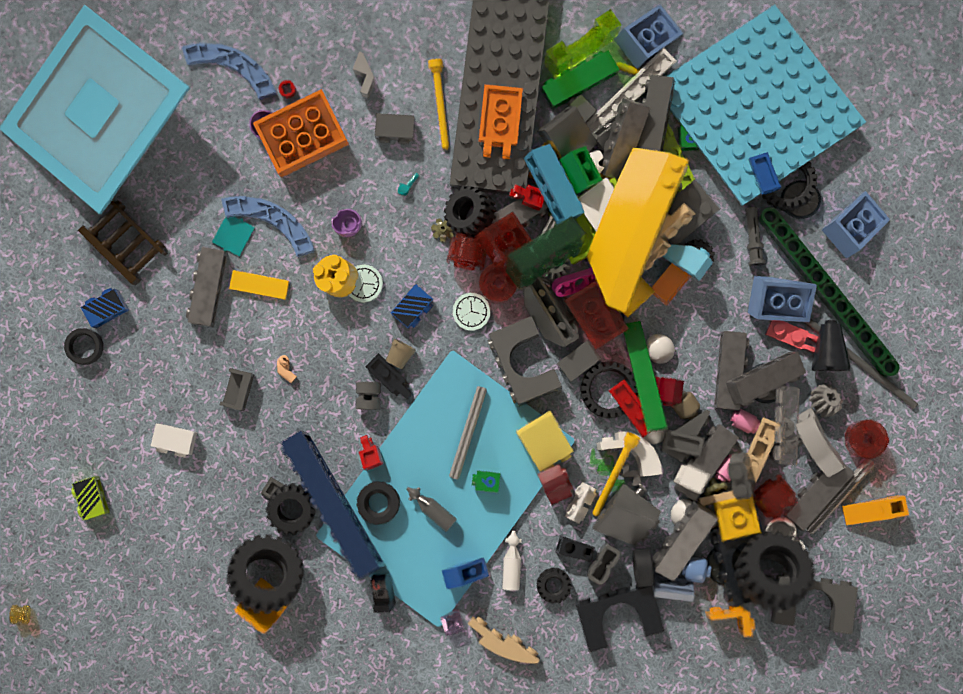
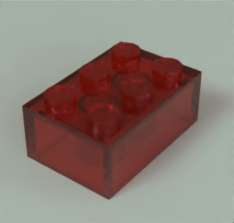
(595, 318)

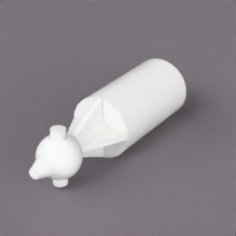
(512, 564)

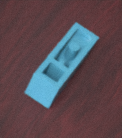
(689, 259)

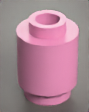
(745, 421)
(722, 472)

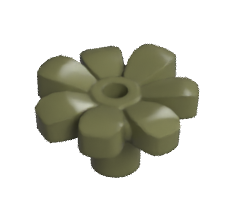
(441, 233)
(715, 488)

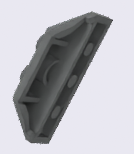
(550, 312)

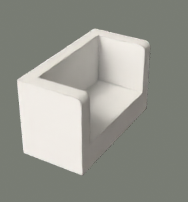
(691, 478)

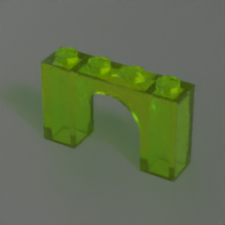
(565, 57)

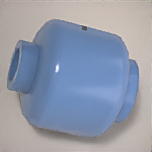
(696, 570)

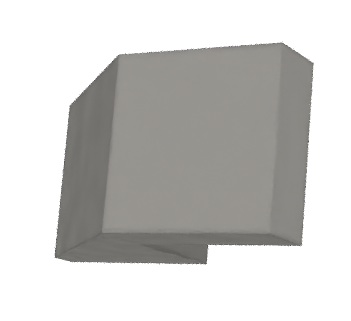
(362, 69)

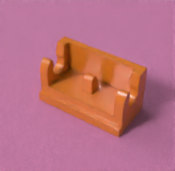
(670, 283)

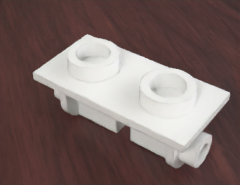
(576, 510)

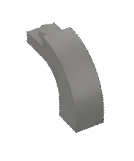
(817, 443)

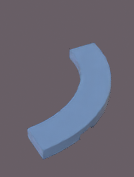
(233, 59)
(272, 214)

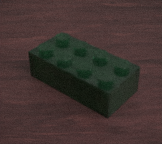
(545, 253)

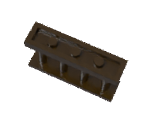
(104, 247)

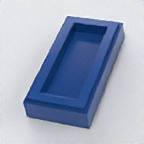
(764, 173)

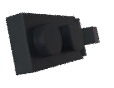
(389, 376)

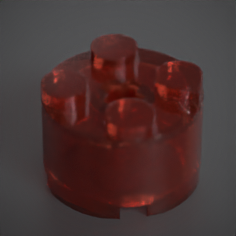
(466, 252)
(490, 291)
(877, 439)
(774, 497)

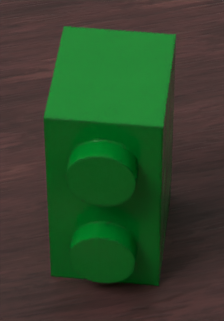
(581, 169)

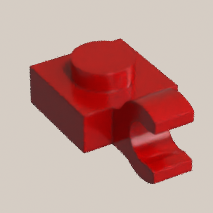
(531, 196)
(370, 455)

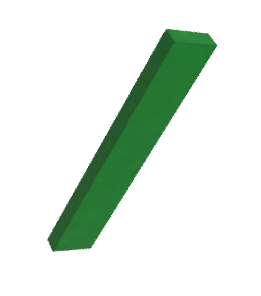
(644, 377)

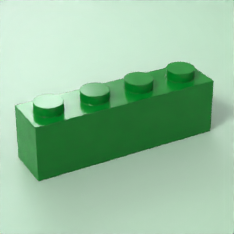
(579, 80)

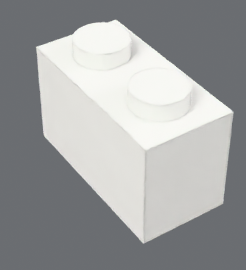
(173, 439)

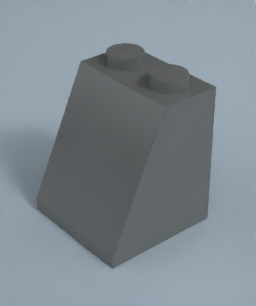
(567, 133)
(627, 517)

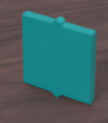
(233, 235)

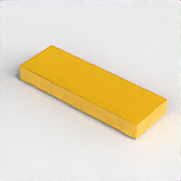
(259, 284)

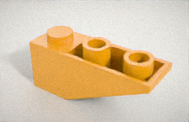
(875, 510)

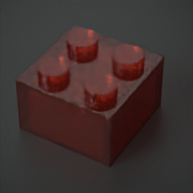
(503, 238)

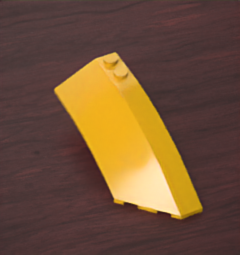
(633, 222)

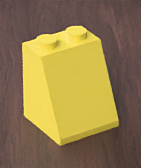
(545, 442)

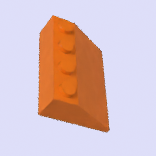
(300, 133)

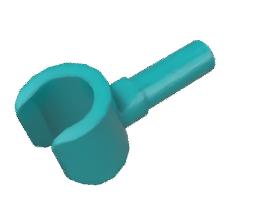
(404, 189)

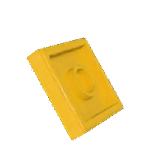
(736, 518)

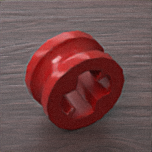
(281, 90)

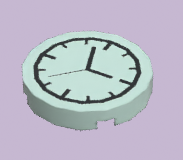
(368, 284)
(471, 311)

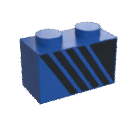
(412, 307)
(104, 308)

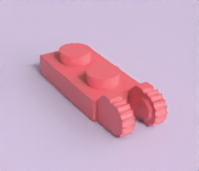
(790, 335)

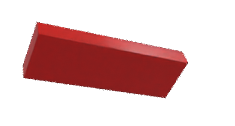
(630, 405)

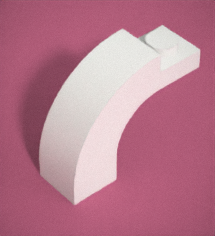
(644, 453)

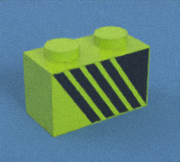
(90, 498)

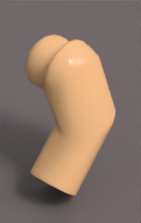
(283, 369)

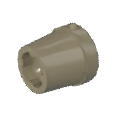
(399, 353)

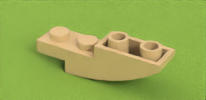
(669, 230)
(761, 445)
(509, 647)

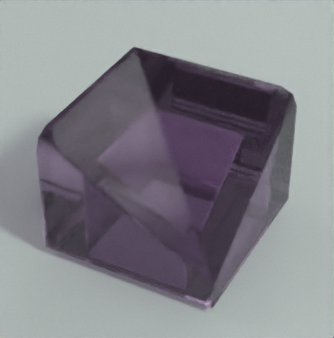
(452, 622)

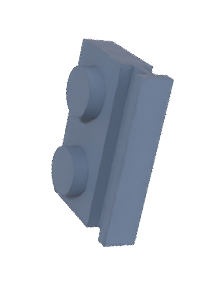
(678, 589)

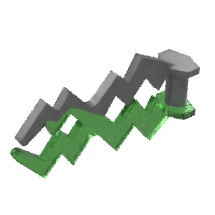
(626, 473)

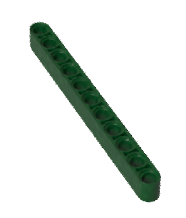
(837, 295)

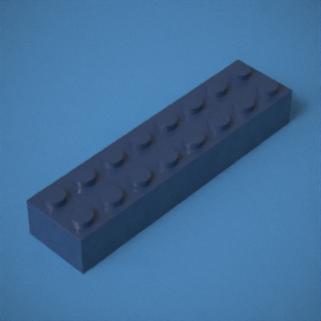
(332, 504)

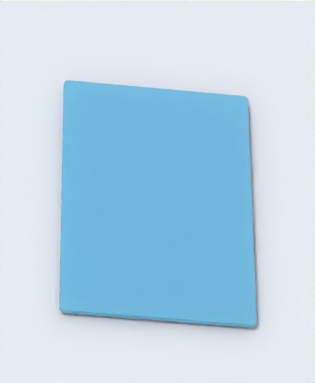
(421, 456)

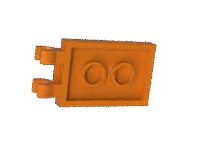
(500, 118)

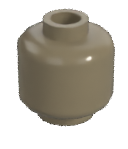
(688, 406)

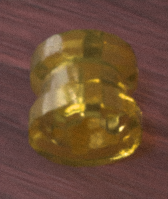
(20, 614)

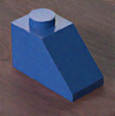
(465, 573)

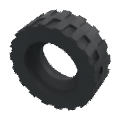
(363, 503)

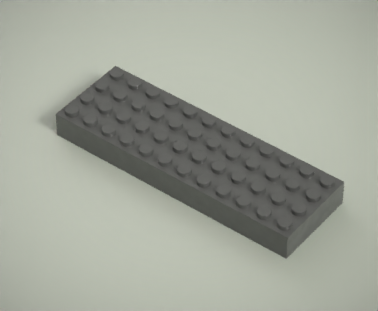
(501, 51)

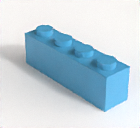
(553, 183)

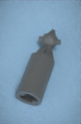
(432, 509)

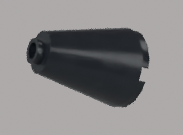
(830, 349)

